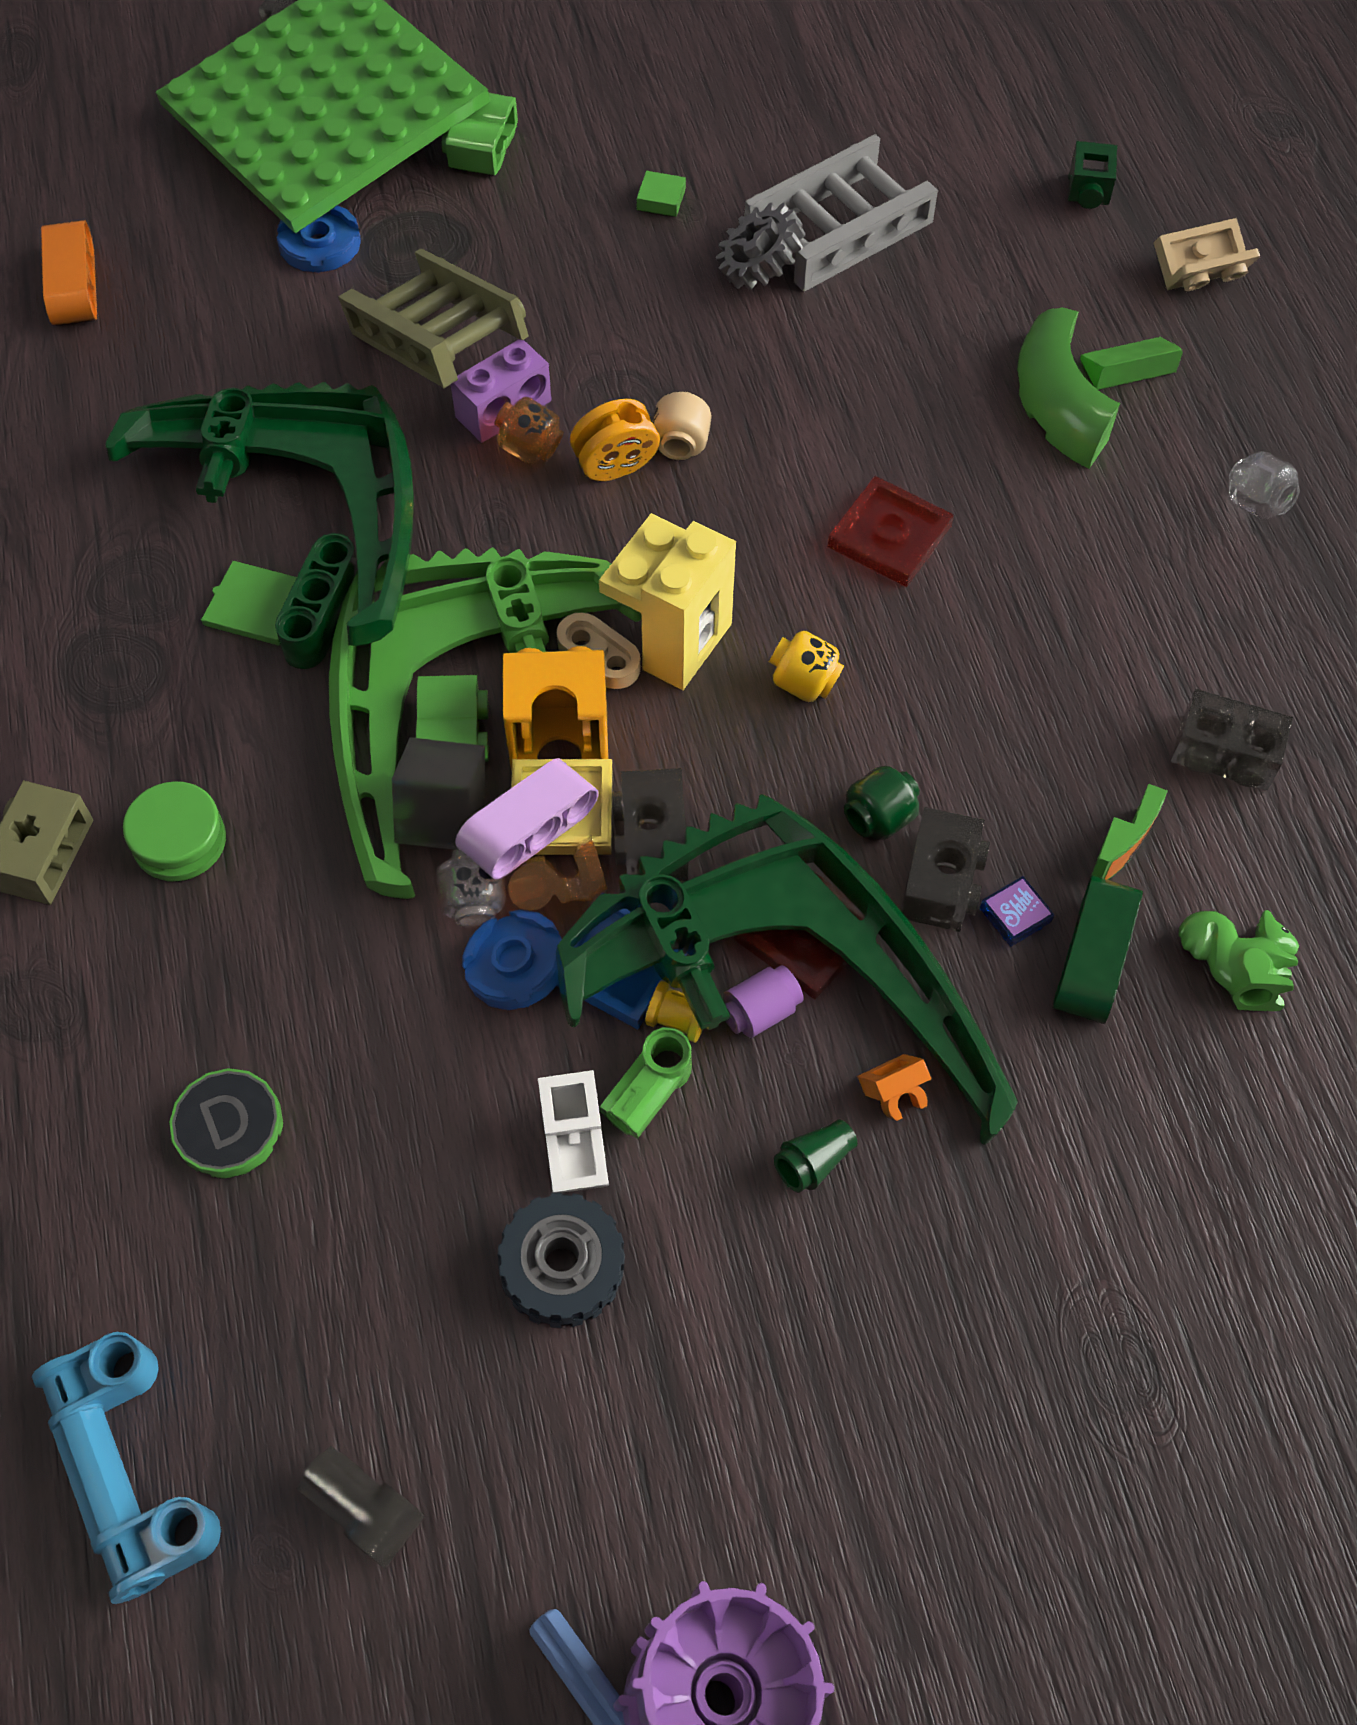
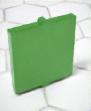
(249, 602)

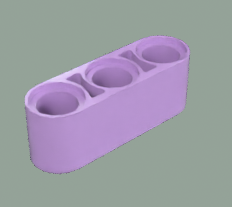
(526, 818)

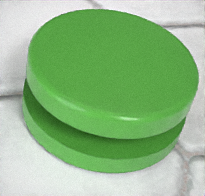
(174, 831)

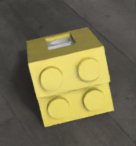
(680, 588)

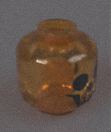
(528, 430)

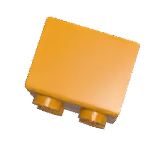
(555, 699)

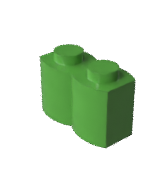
(482, 138)
(452, 710)

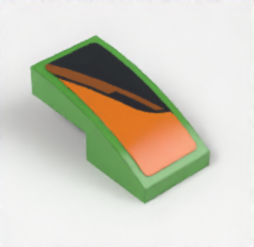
(1125, 837)

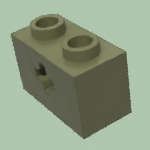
(40, 840)

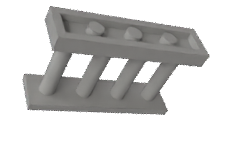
(861, 237)

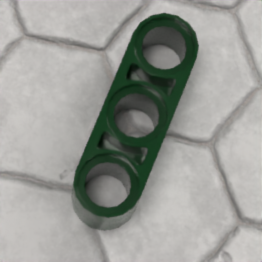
(315, 601)
(1098, 949)

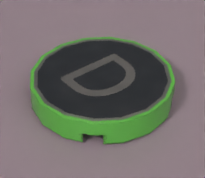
(226, 1123)

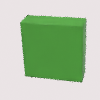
(661, 193)

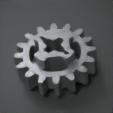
(760, 246)

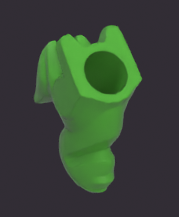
(1246, 967)

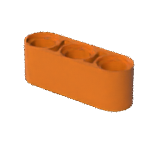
(68, 272)

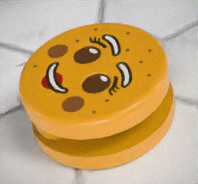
(614, 439)

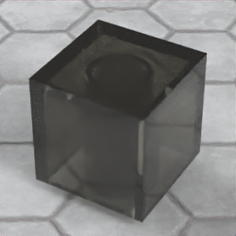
(436, 791)

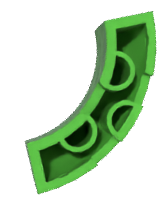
(1057, 393)

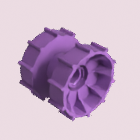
(732, 1640)

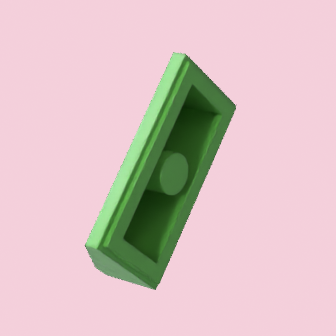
(1131, 362)

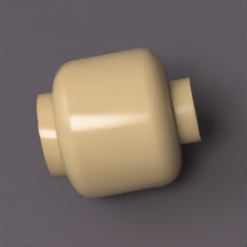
(682, 425)

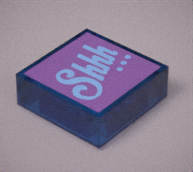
(1016, 911)

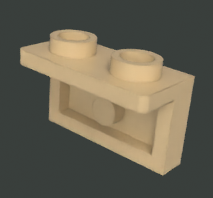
(1203, 254)

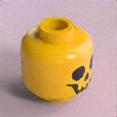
(806, 666)

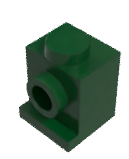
(1090, 185)

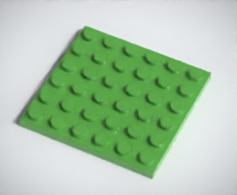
(321, 102)

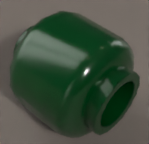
(882, 802)

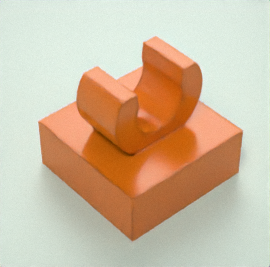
(894, 1079)

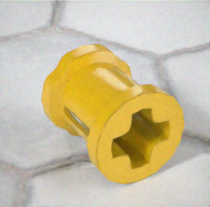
(673, 1011)

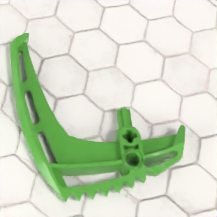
(507, 599)

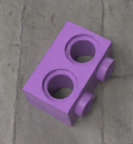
(499, 379)

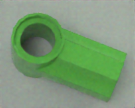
(646, 1084)

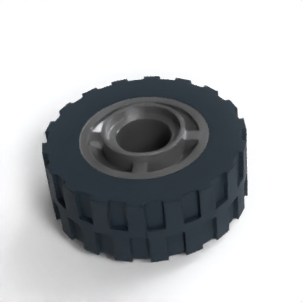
(553, 1225)

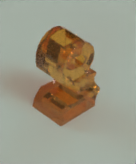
(538, 880)

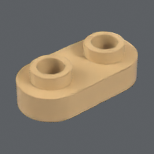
(616, 648)

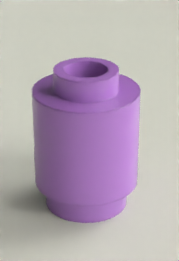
(762, 1000)

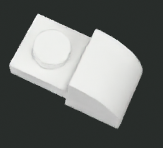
(573, 1131)

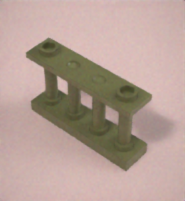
(420, 345)

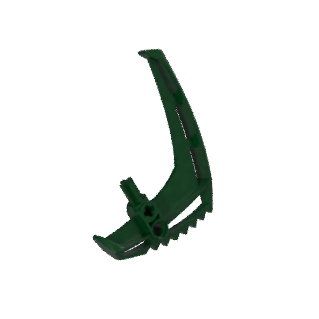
(308, 426)
(776, 893)

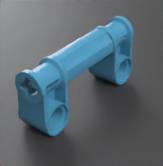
(134, 1546)

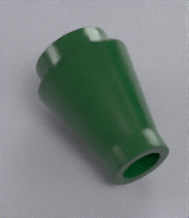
(812, 1156)

